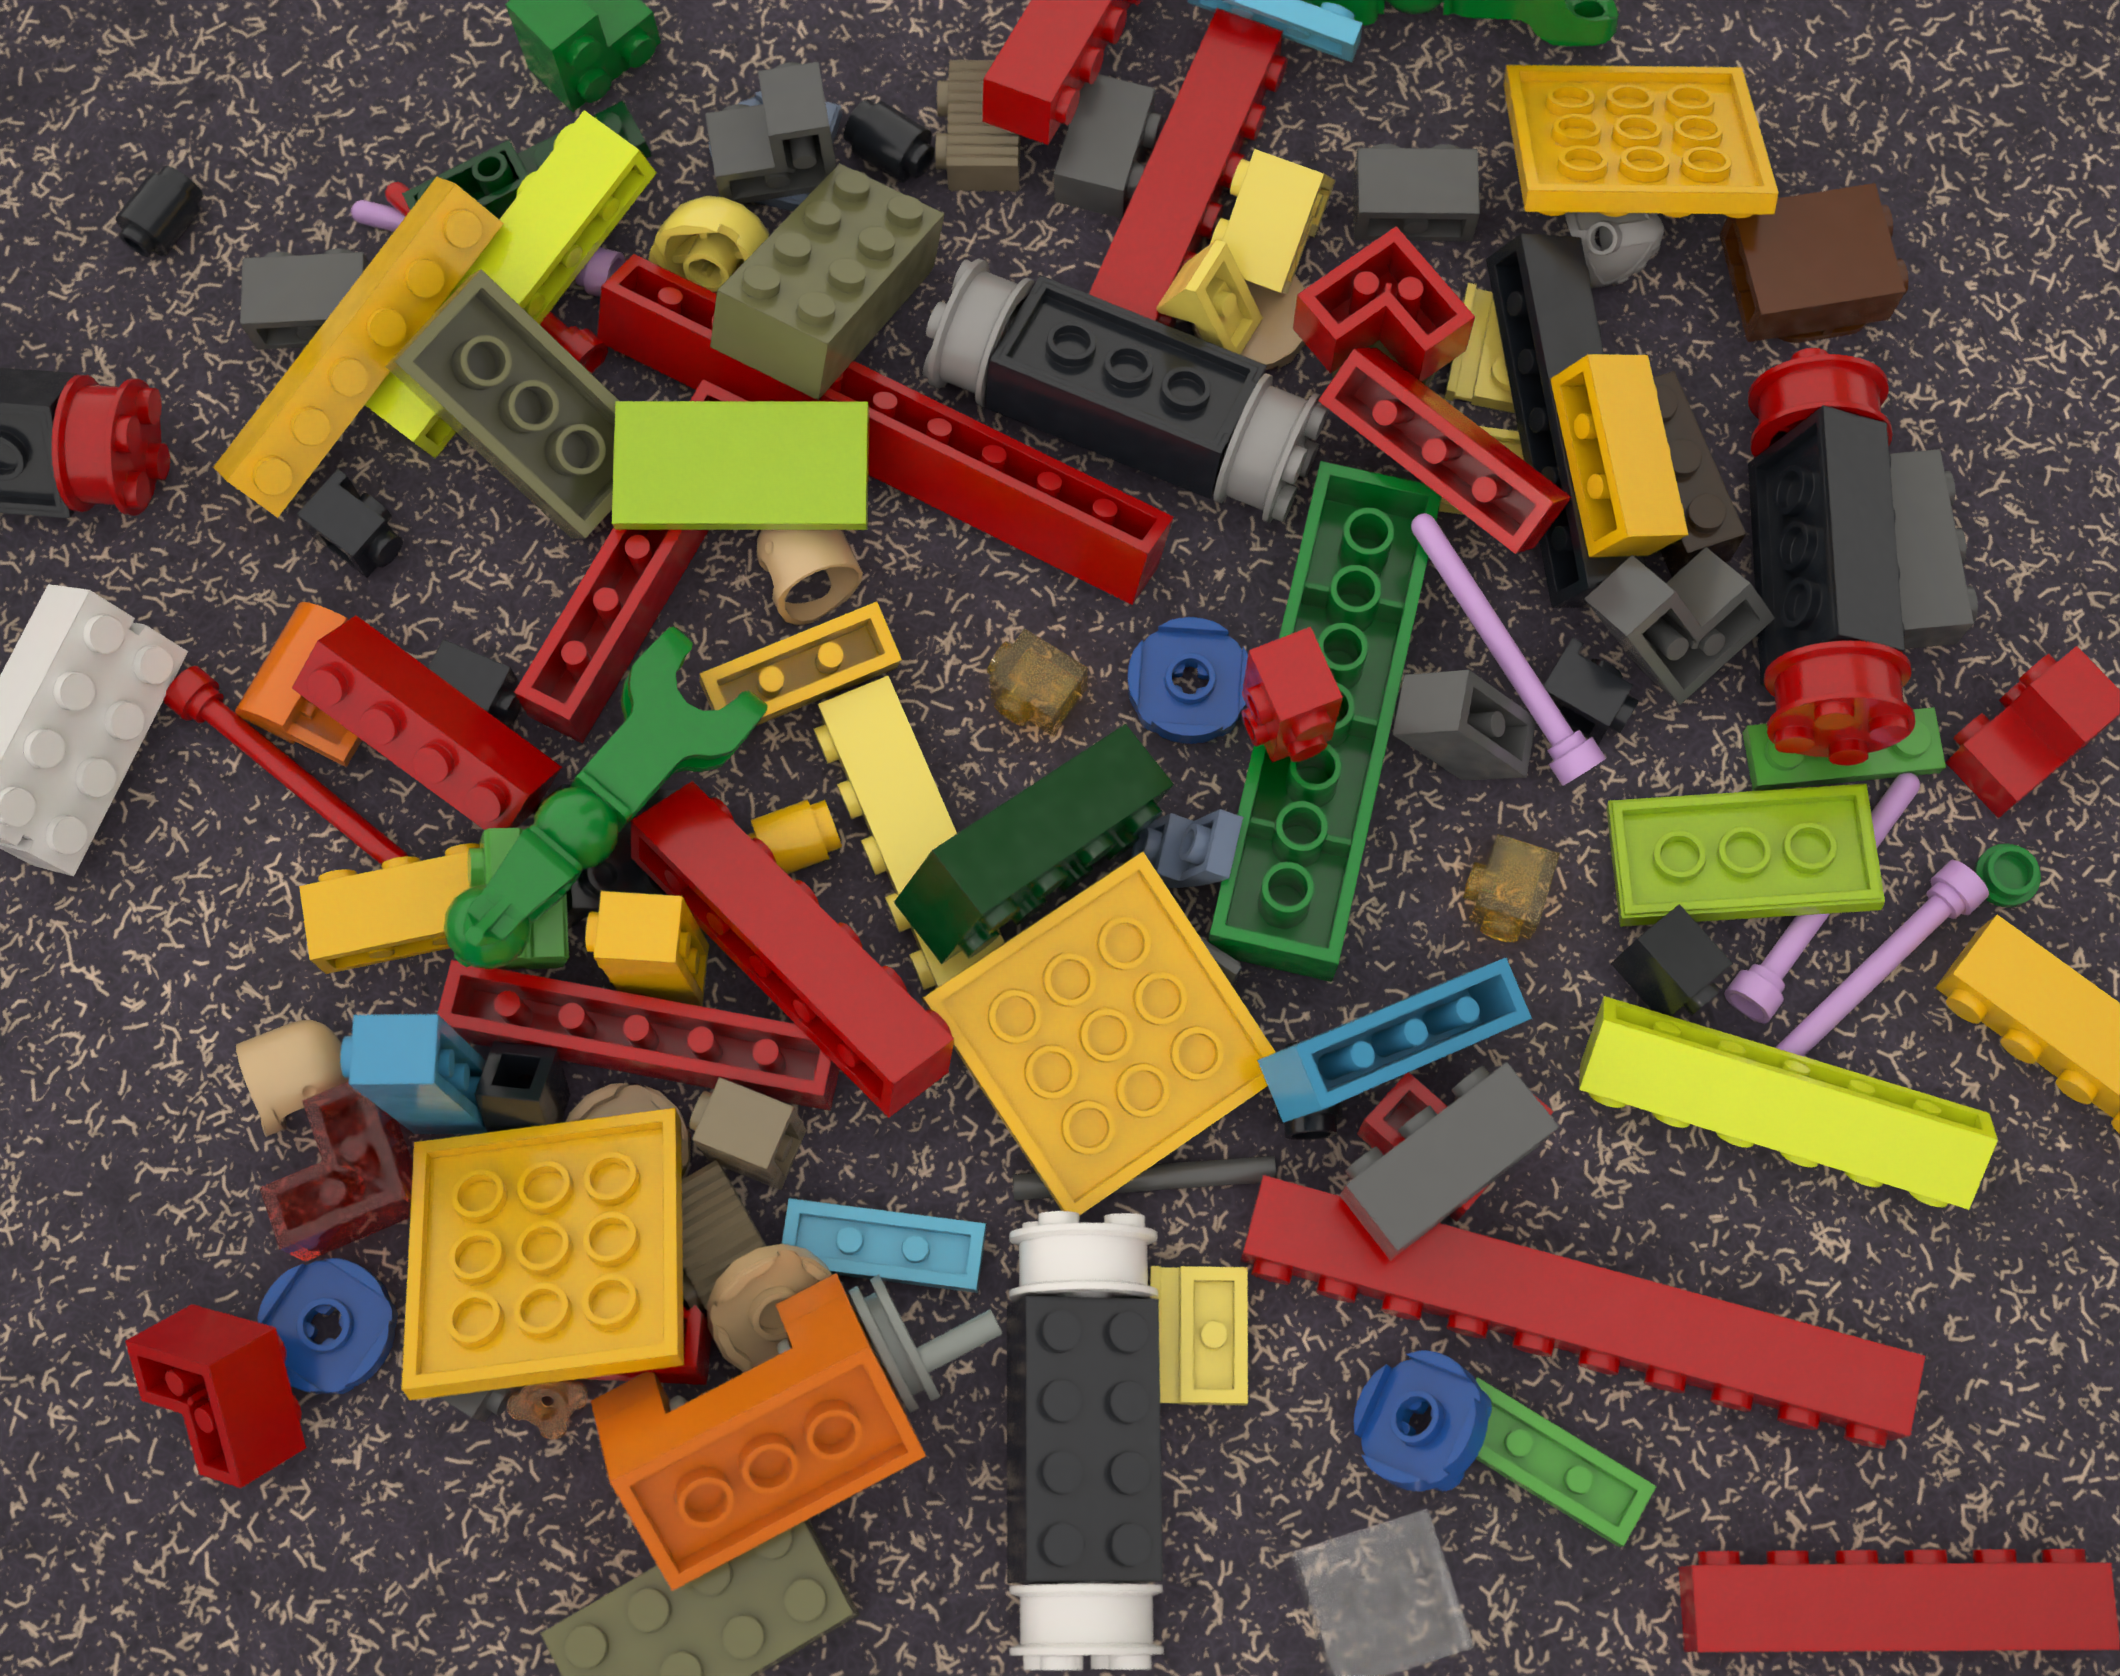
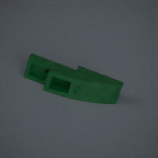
(498, 172)

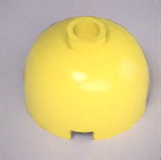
(707, 240)

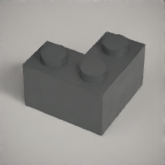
(776, 145)
(1681, 627)

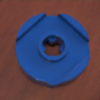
(1165, 655)
(366, 1324)
(1448, 1444)

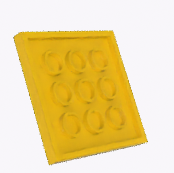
(1638, 141)
(1104, 1035)
(545, 1255)

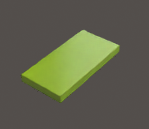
(740, 465)
(1745, 854)

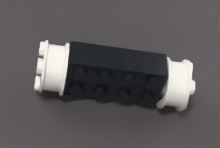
(1084, 1443)

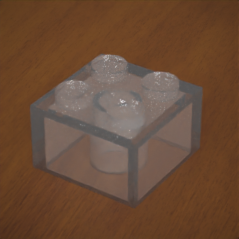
(1381, 1598)

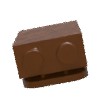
(1815, 265)

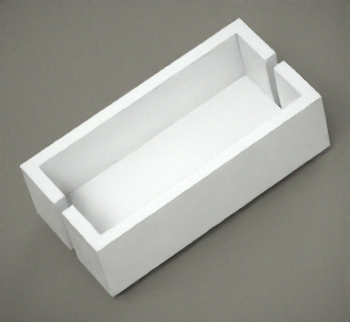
(73, 721)

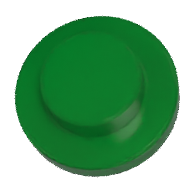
(2009, 874)

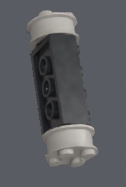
(1124, 387)

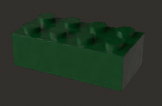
(1034, 845)

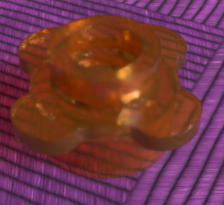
(549, 1419)

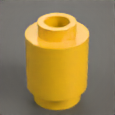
(798, 834)

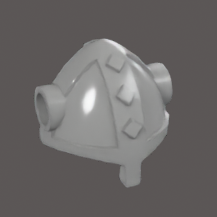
(1625, 243)

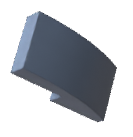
(1189, 850)

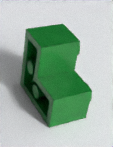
(583, 43)

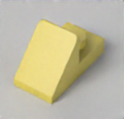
(1214, 298)

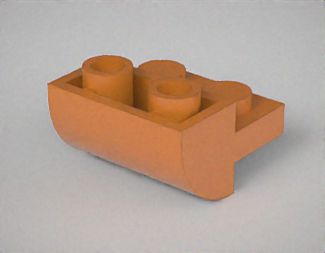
(283, 711)

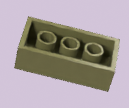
(826, 281)
(517, 401)
(716, 1625)

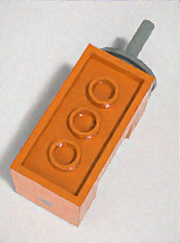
(779, 1438)

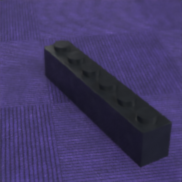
(1545, 327)

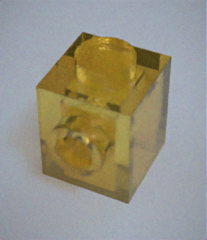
(1035, 682)
(1510, 888)

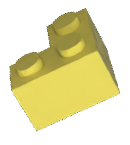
(1273, 217)

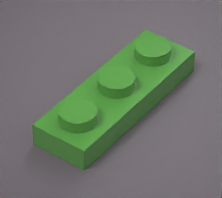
(1916, 754)
(1562, 1469)

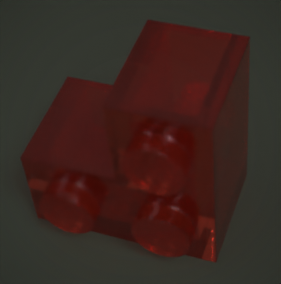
(355, 1188)

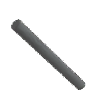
(1170, 1176)

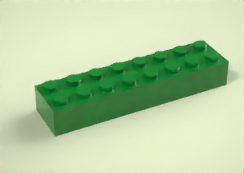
(1311, 817)

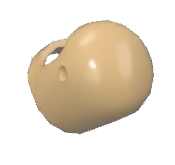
(800, 553)
(288, 1068)

